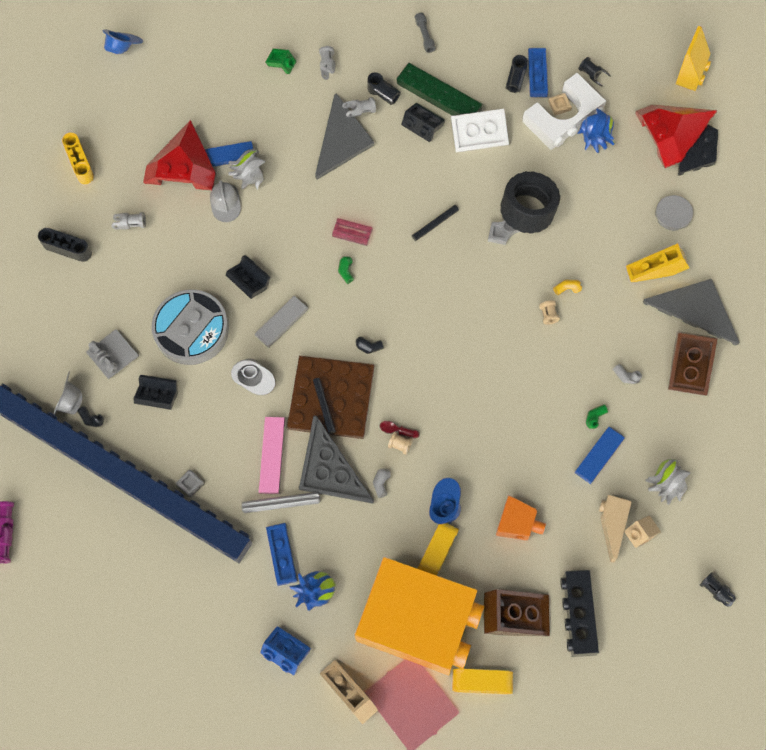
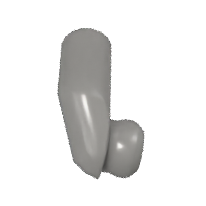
(627, 377)
(379, 480)

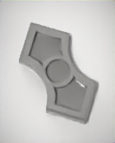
(501, 232)

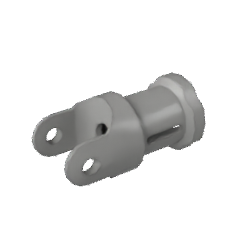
(327, 64)
(360, 107)
(129, 220)

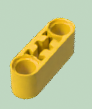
(72, 151)
(438, 548)
(482, 681)

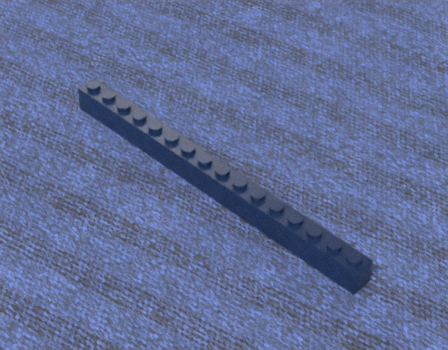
(124, 475)

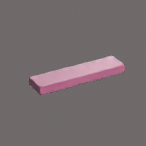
(271, 455)

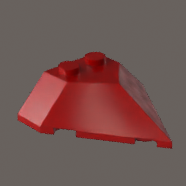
(674, 129)
(182, 161)

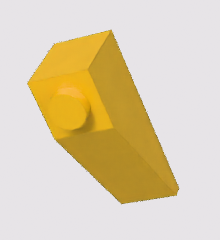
(659, 265)

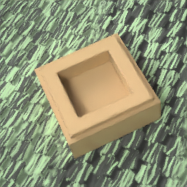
(559, 104)

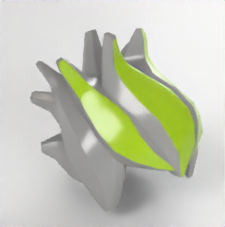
(248, 169)
(669, 480)

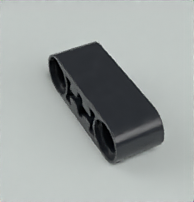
(70, 244)

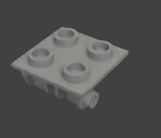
(111, 353)

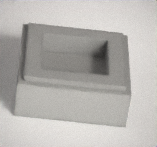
(190, 483)

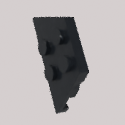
(702, 152)

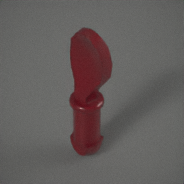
(389, 428)

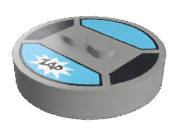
(190, 327)

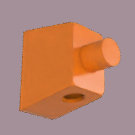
(519, 520)

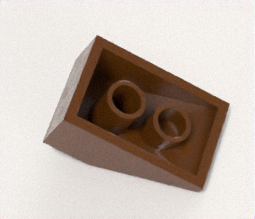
(692, 363)
(516, 613)

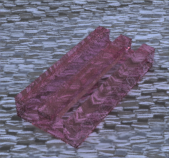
(347, 237)

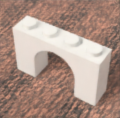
(555, 131)

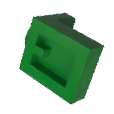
(281, 59)

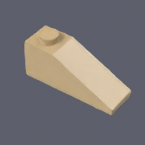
(613, 521)
(349, 692)

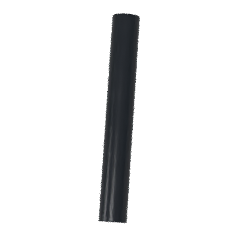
(434, 223)
(324, 405)

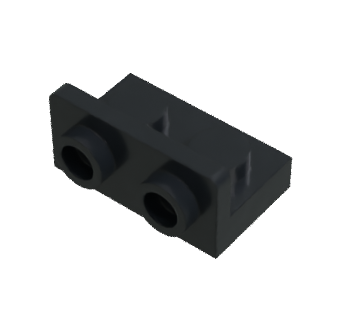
(422, 121)

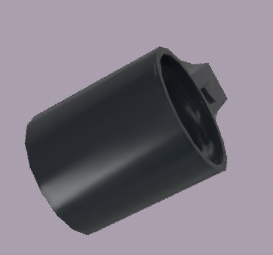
(516, 74)
(382, 89)

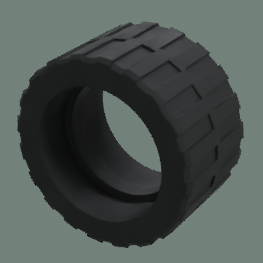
(536, 186)

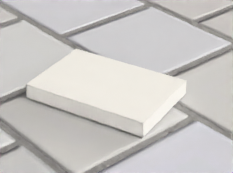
(479, 130)

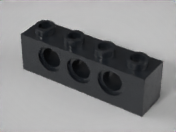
(582, 581)

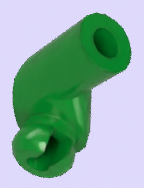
(343, 268)
(593, 416)

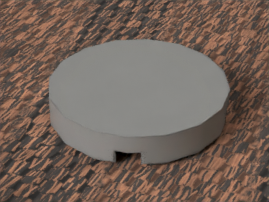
(674, 212)

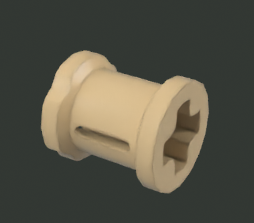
(549, 312)
(400, 443)

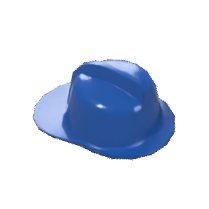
(119, 42)
(445, 501)

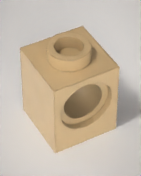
(642, 531)

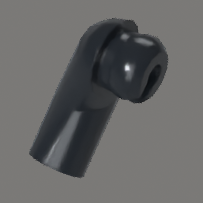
(368, 347)
(90, 420)

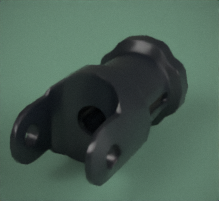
(592, 70)
(720, 591)

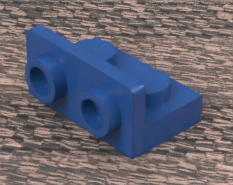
(284, 650)

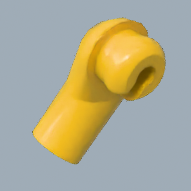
(568, 284)

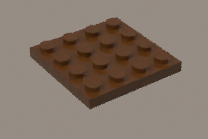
(346, 391)

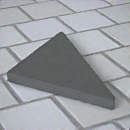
(342, 139)
(697, 306)
(328, 470)

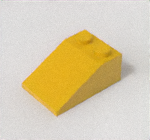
(695, 62)

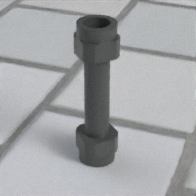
(421, 22)

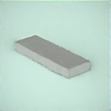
(281, 321)

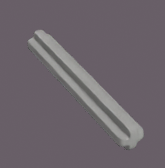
(280, 502)

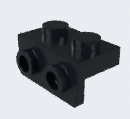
(248, 277)
(156, 392)

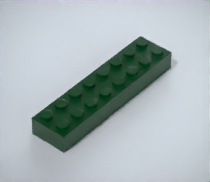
(437, 92)

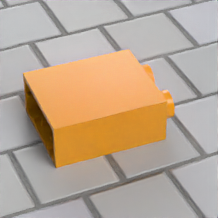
(419, 617)

